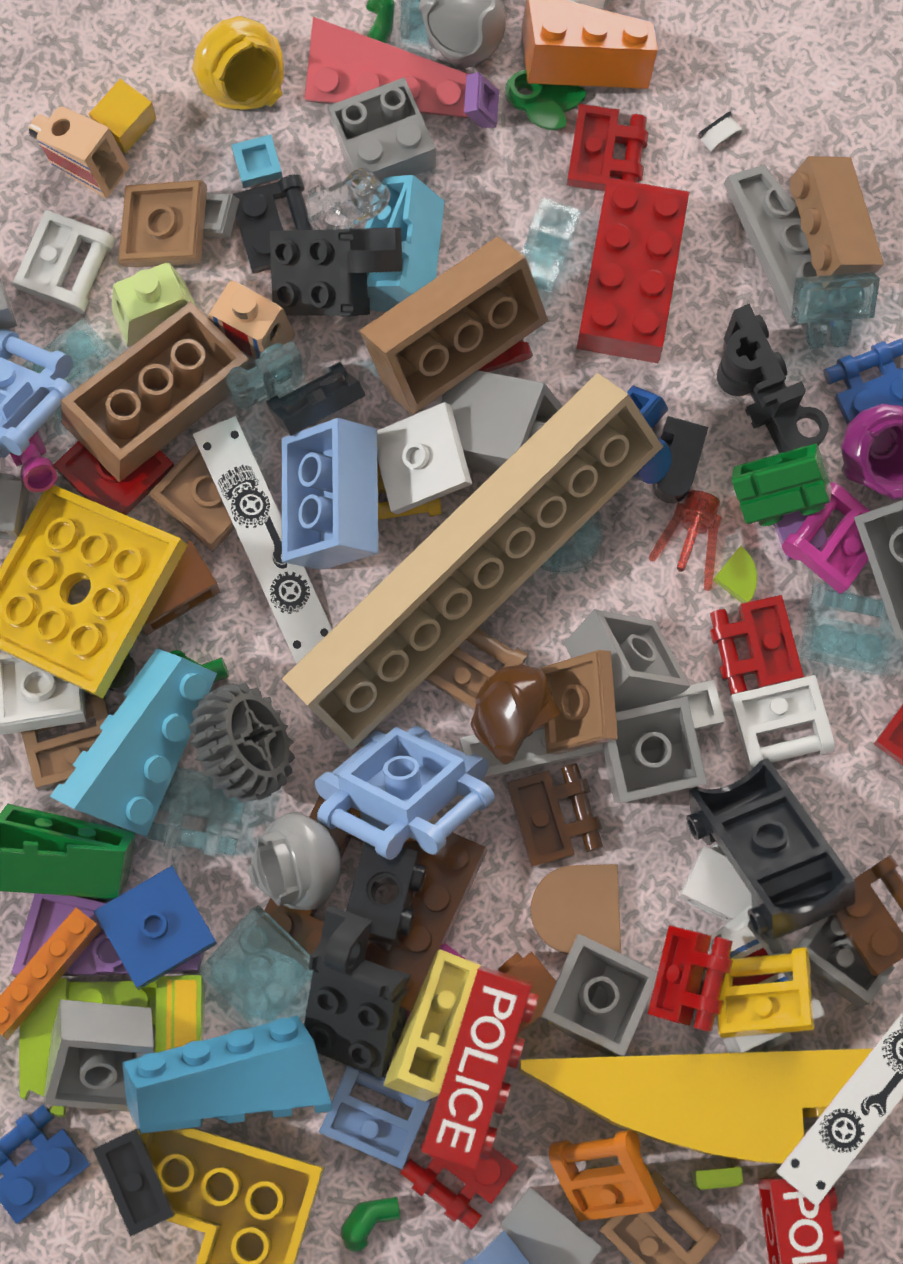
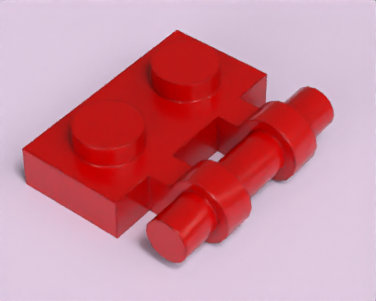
(594, 146)
(769, 643)
(680, 977)
(486, 1181)

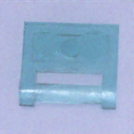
(844, 642)

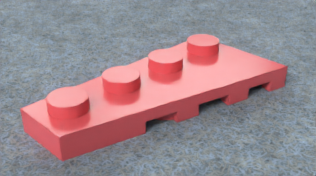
(351, 64)

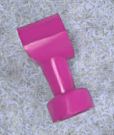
(37, 471)

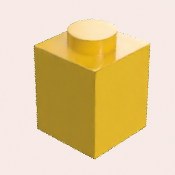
(124, 113)

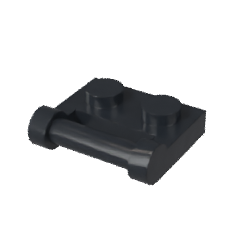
(259, 216)
(316, 399)

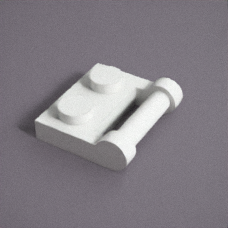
(52, 255)
(781, 708)

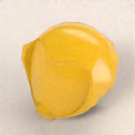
(239, 64)

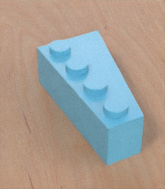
(139, 745)

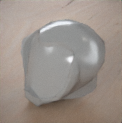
(464, 29)
(296, 862)

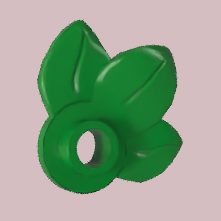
(546, 103)

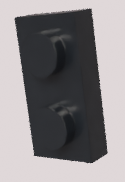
(134, 1182)

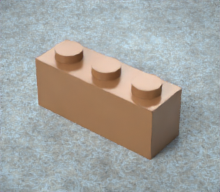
(835, 217)

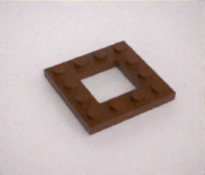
(436, 907)

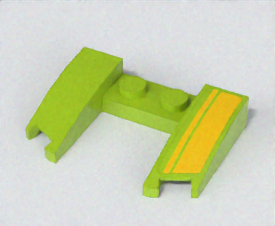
(175, 1007)

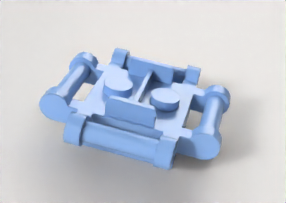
(25, 395)
(399, 787)

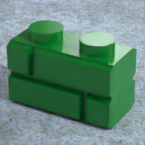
(782, 485)

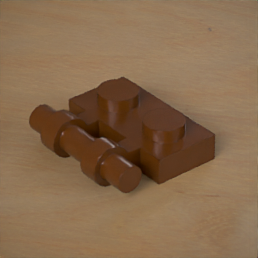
(541, 818)

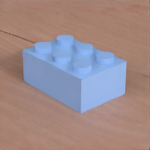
(329, 494)

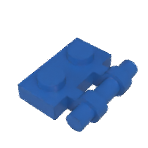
(881, 390)
(43, 1171)

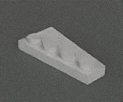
(772, 230)

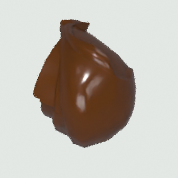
(511, 709)

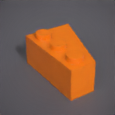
(586, 46)

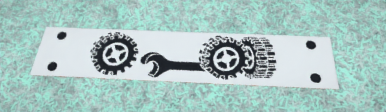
(260, 533)
(848, 1119)

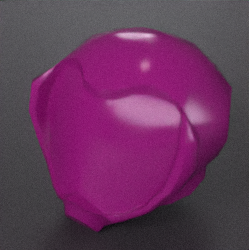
(874, 433)

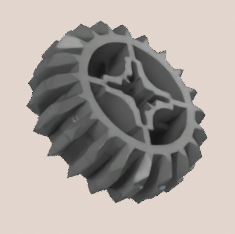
(242, 742)

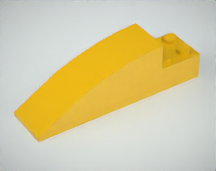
(706, 1102)

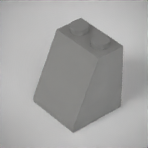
(498, 416)

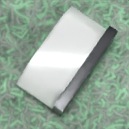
(719, 131)

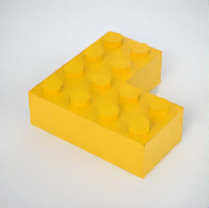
(238, 1194)

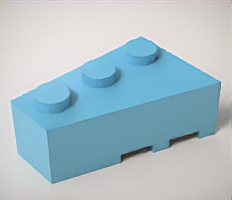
(420, 217)

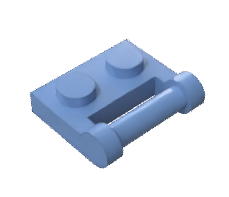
(370, 1127)

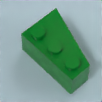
(62, 855)

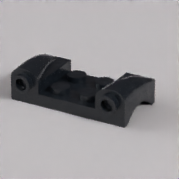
(774, 851)

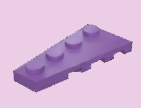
(98, 958)

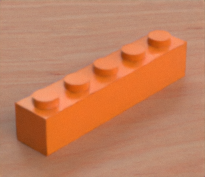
(45, 970)

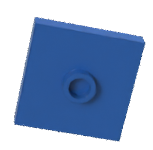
(155, 927)

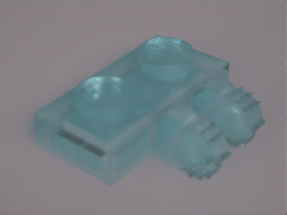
(834, 300)

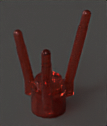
(698, 515)

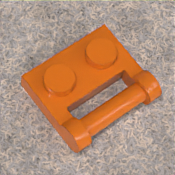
(605, 1190)

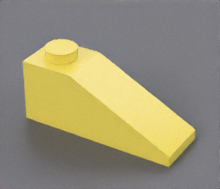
(432, 1028)

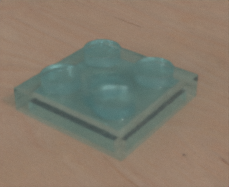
(258, 968)

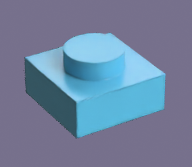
(257, 161)

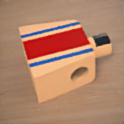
(80, 149)
(250, 319)

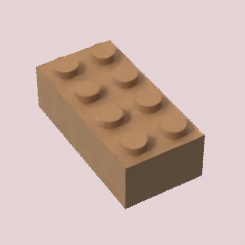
(454, 325)
(152, 391)

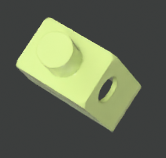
(148, 300)

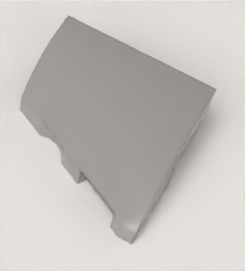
(547, 1234)

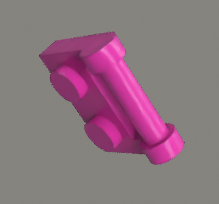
(842, 553)

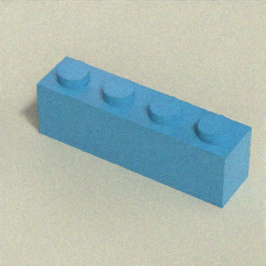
(227, 1077)

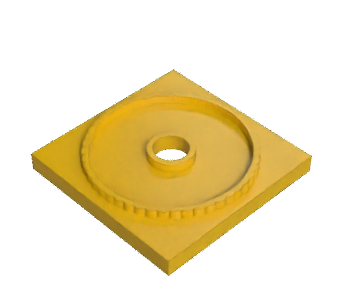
(74, 542)

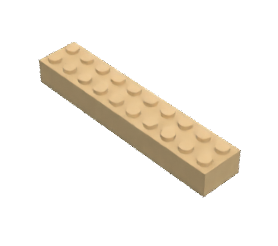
(474, 560)

